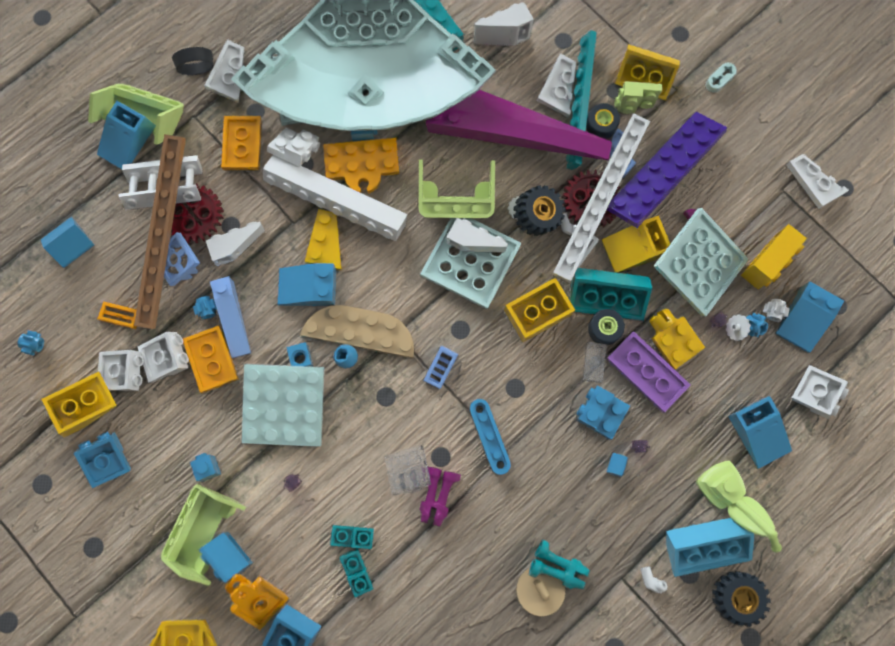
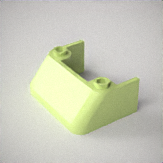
(158, 109)
(457, 207)
(194, 530)

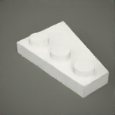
(225, 68)
(558, 86)
(815, 183)

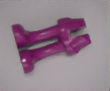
(439, 505)

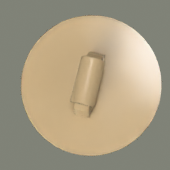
(540, 594)

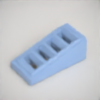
(428, 379)

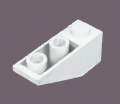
(473, 239)
(232, 244)

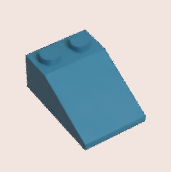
(307, 285)
(809, 316)
(291, 629)

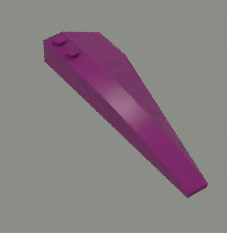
(504, 122)

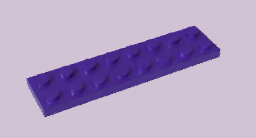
(666, 169)

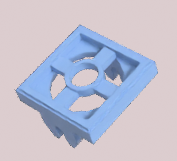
(178, 241)

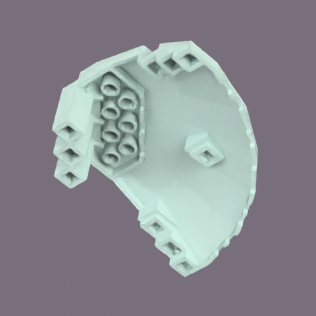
(359, 48)

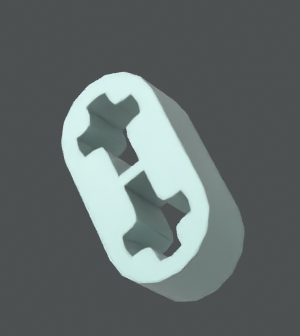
(723, 80)

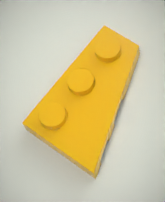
(324, 240)

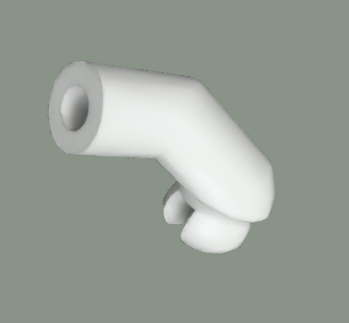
(566, 226)
(651, 582)

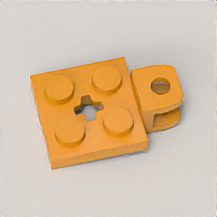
(248, 594)

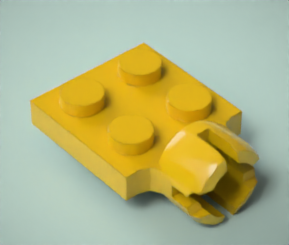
(675, 338)

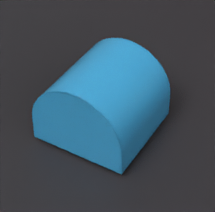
(617, 465)

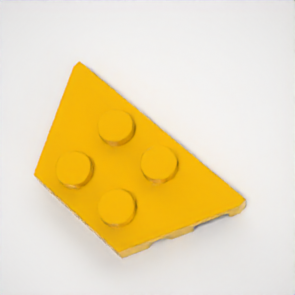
(184, 633)

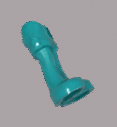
(570, 567)

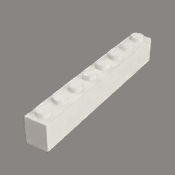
(335, 197)

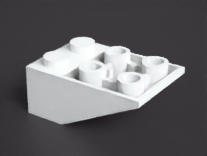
(505, 27)

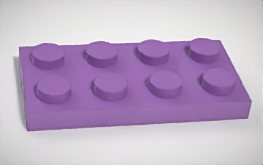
(648, 372)

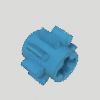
(205, 307)
(758, 325)
(30, 342)

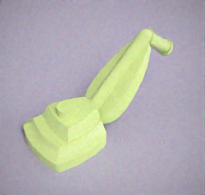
(724, 489)

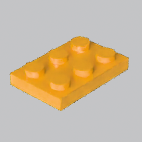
(241, 143)
(210, 359)

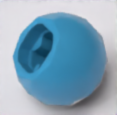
(345, 356)

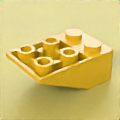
(636, 245)

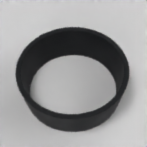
(193, 54)

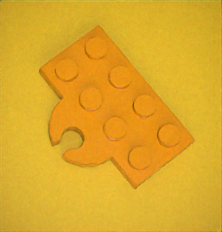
(361, 162)

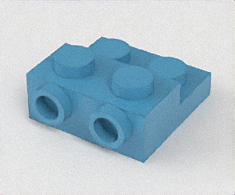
(602, 412)
(102, 459)

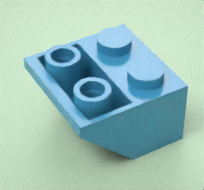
(225, 557)

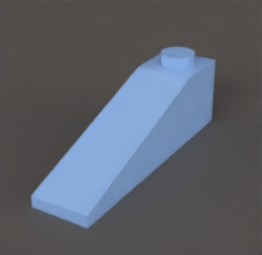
(230, 316)

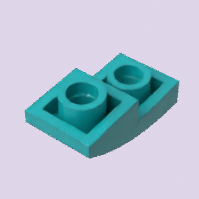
(351, 537)
(356, 572)

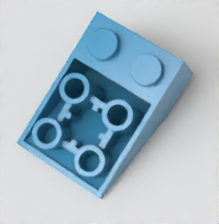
(123, 135)
(762, 431)

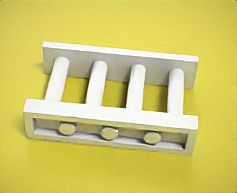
(148, 172)

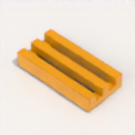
(103, 311)

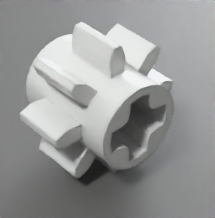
(776, 310)

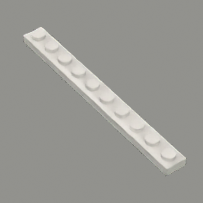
(601, 198)

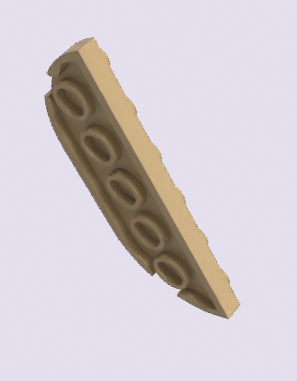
(360, 329)

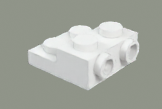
(293, 146)
(163, 356)
(121, 369)
(820, 392)

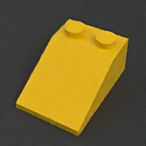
(79, 404)

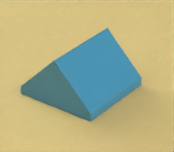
(67, 242)

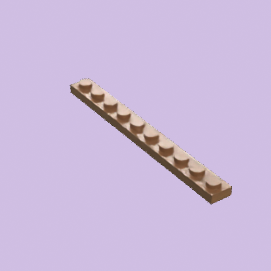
(160, 231)

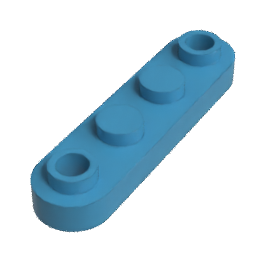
(490, 436)

